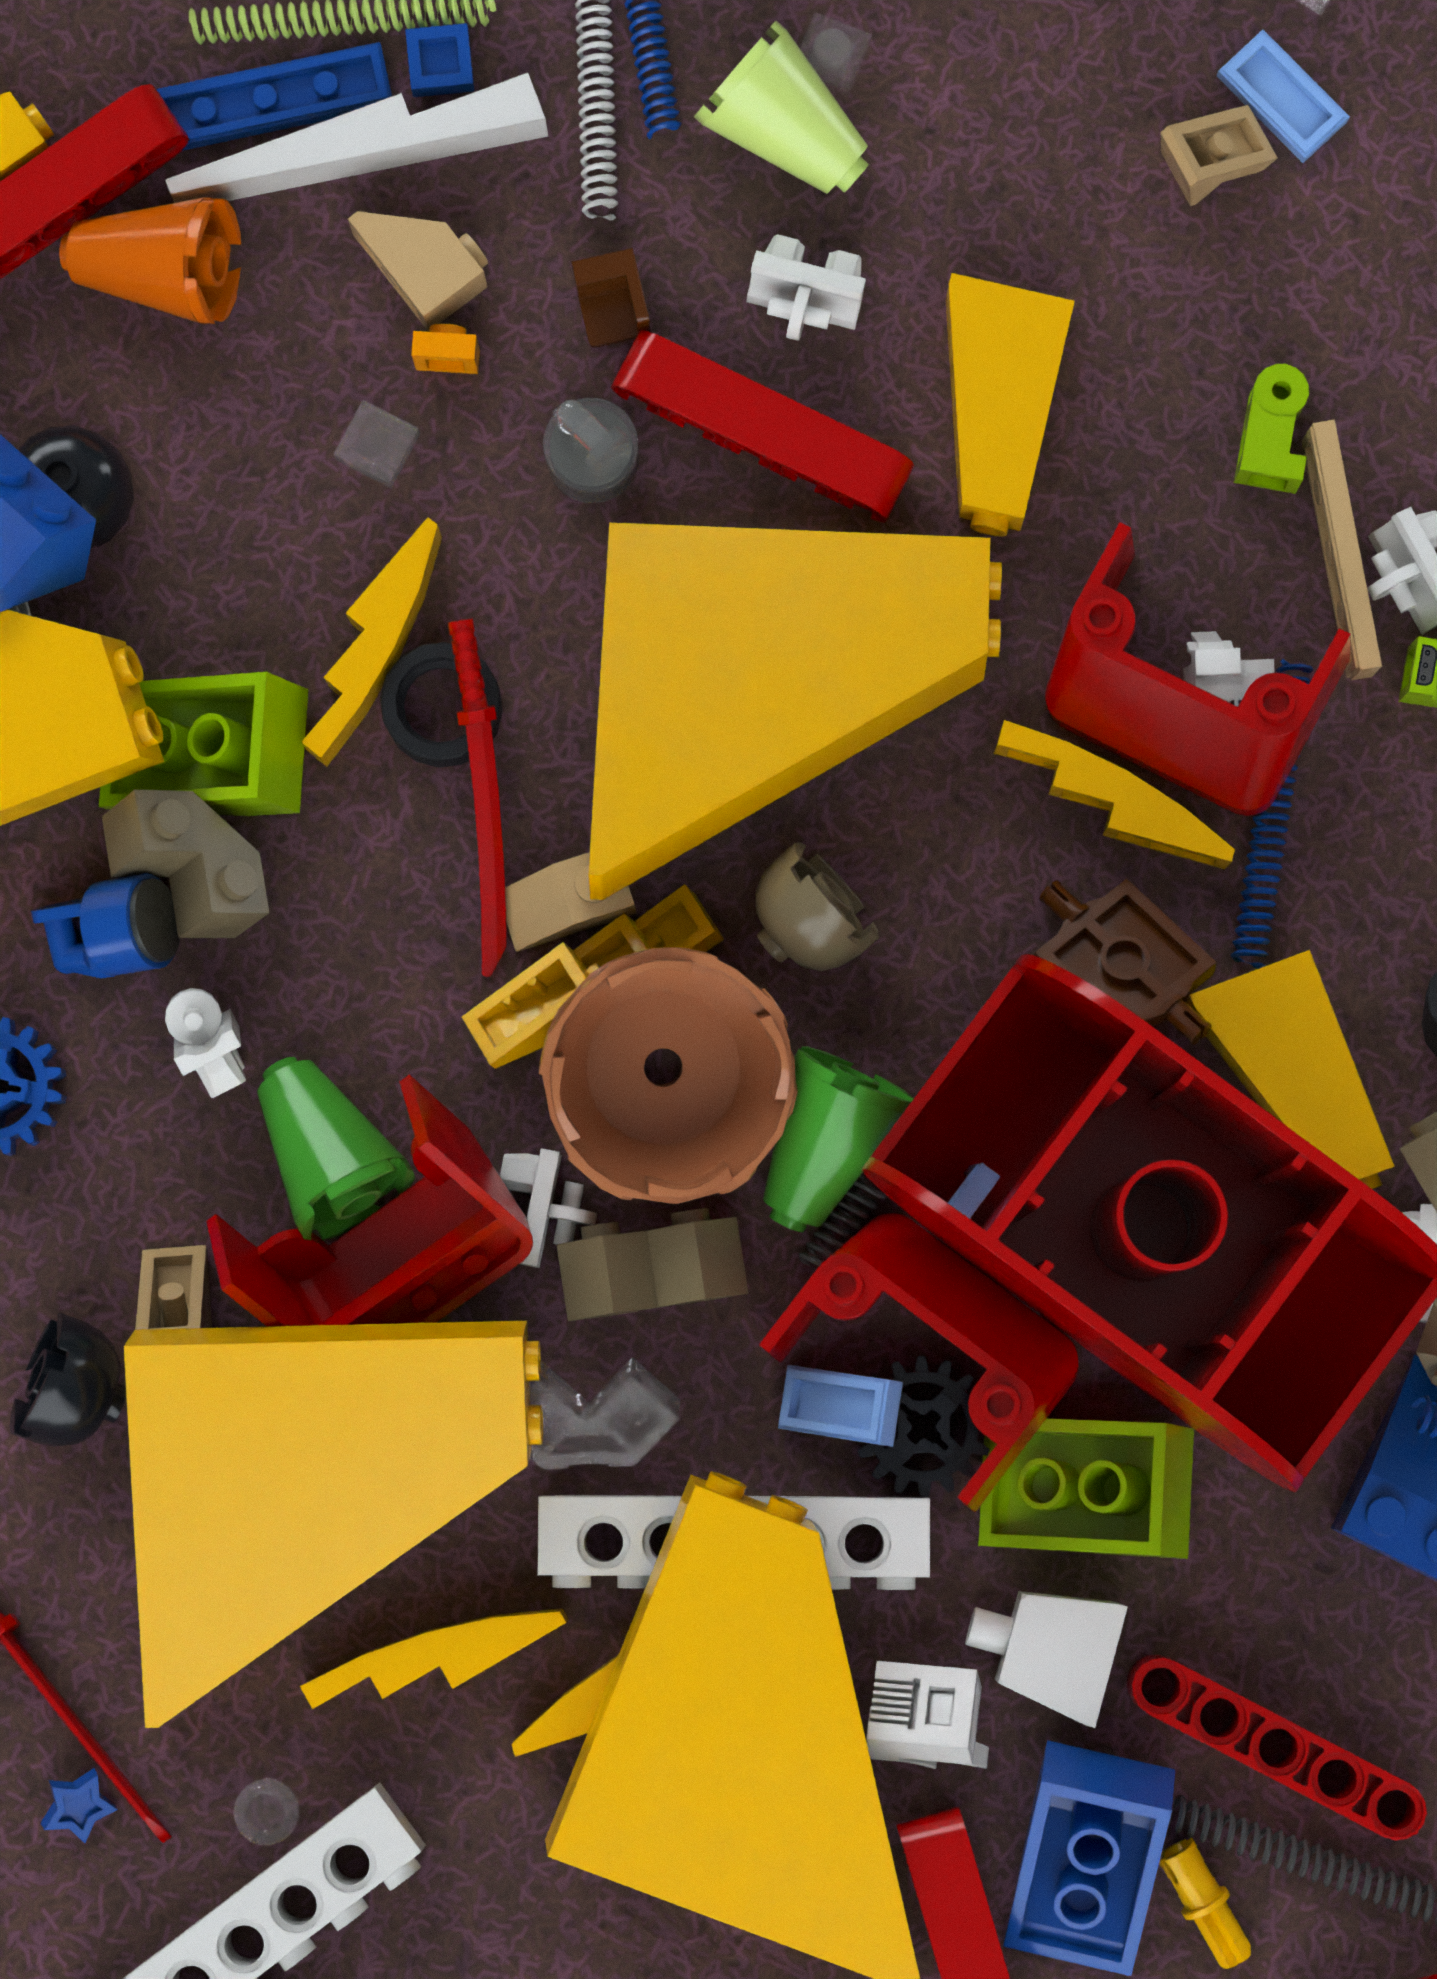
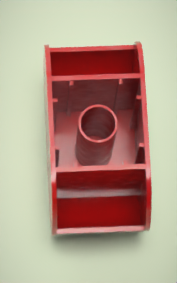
(1161, 1219)

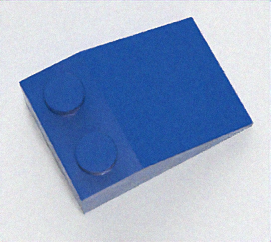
(1396, 1486)
(1090, 1857)

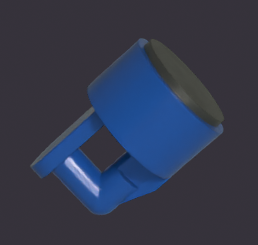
(123, 928)

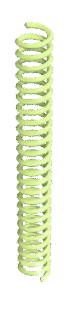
(353, 10)

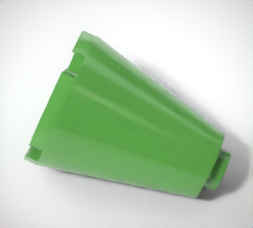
(828, 1137)
(326, 1150)

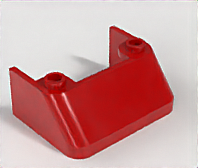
(1169, 725)
(403, 1261)
(1024, 1355)

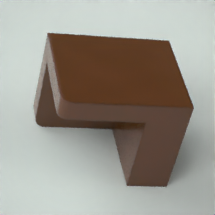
(611, 297)

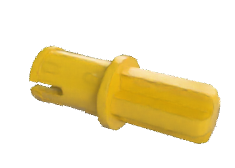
(1205, 1903)

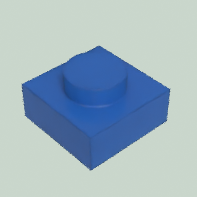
(439, 60)

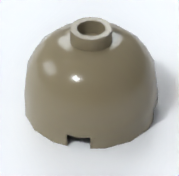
(810, 913)

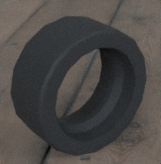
(394, 693)

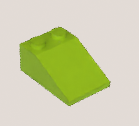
(227, 742)
(1095, 1490)

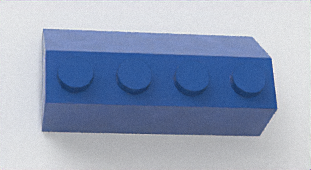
(41, 532)

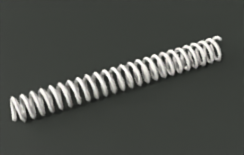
(603, 105)

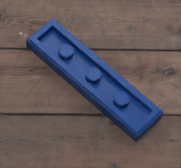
(278, 95)

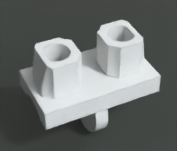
(806, 291)
(1408, 565)
(205, 1040)
(539, 1177)

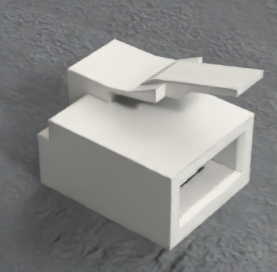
(1219, 667)
(925, 1715)

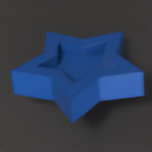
(77, 1805)

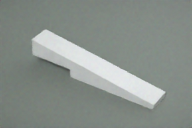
(371, 141)

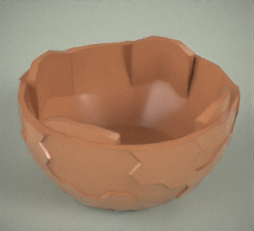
(678, 1136)

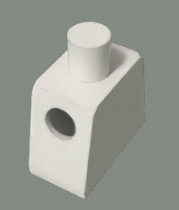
(1053, 1649)

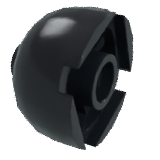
(88, 472)
(69, 1385)

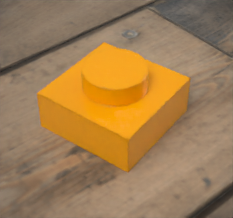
(446, 350)

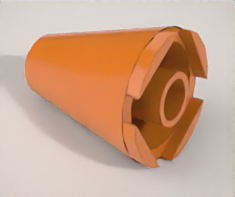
(160, 257)

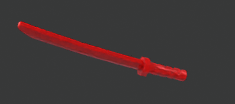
(477, 720)
(56, 1701)

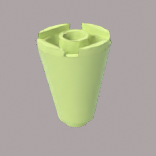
(787, 115)

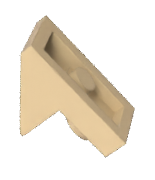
(1215, 150)

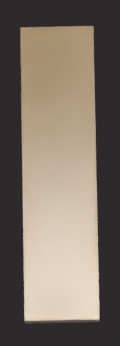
(1341, 547)

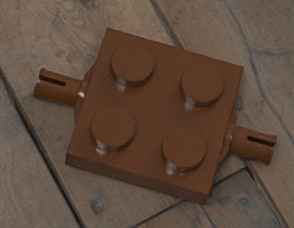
(1130, 954)

